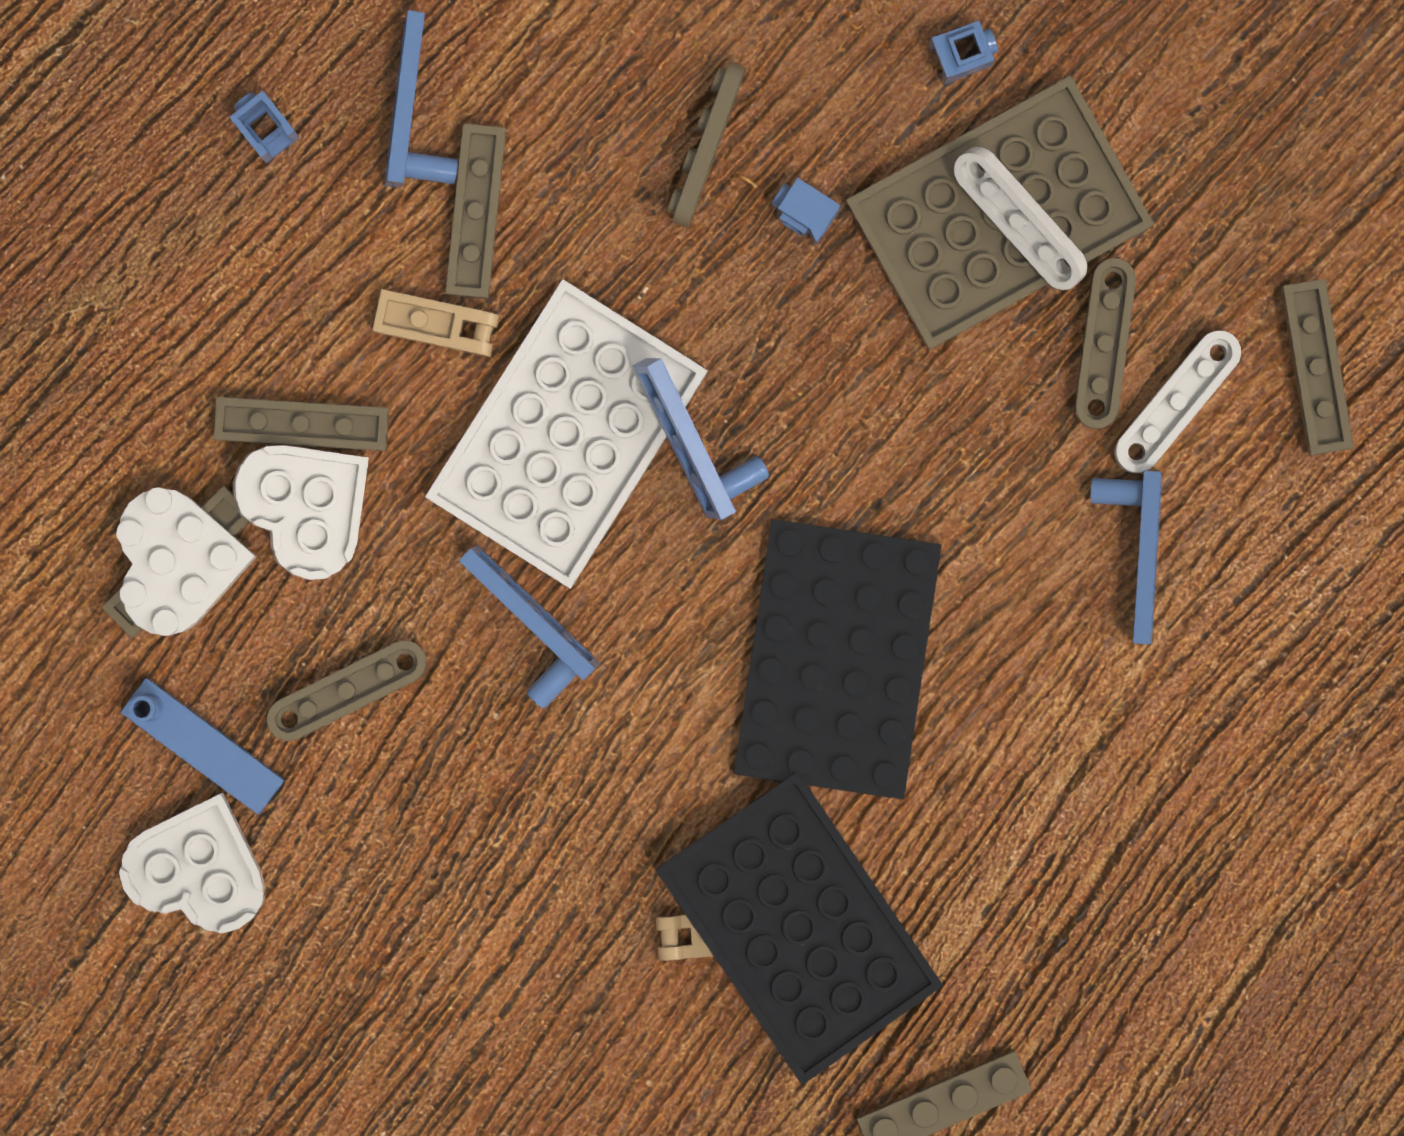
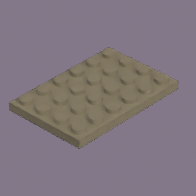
(945, 250)

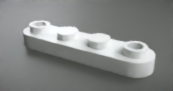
(1020, 218)
(1177, 402)

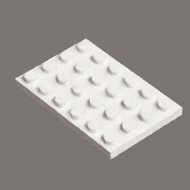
(562, 436)

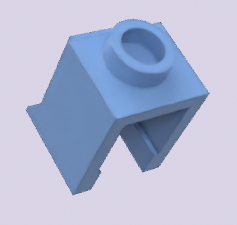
(948, 56)
(251, 109)
(805, 210)

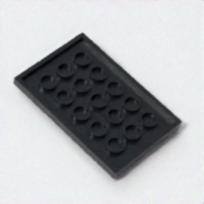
(837, 658)
(798, 927)

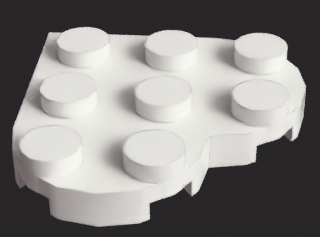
(307, 504)
(178, 561)
(196, 866)

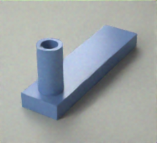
(400, 162)
(711, 490)
(1148, 495)
(572, 655)
(203, 746)

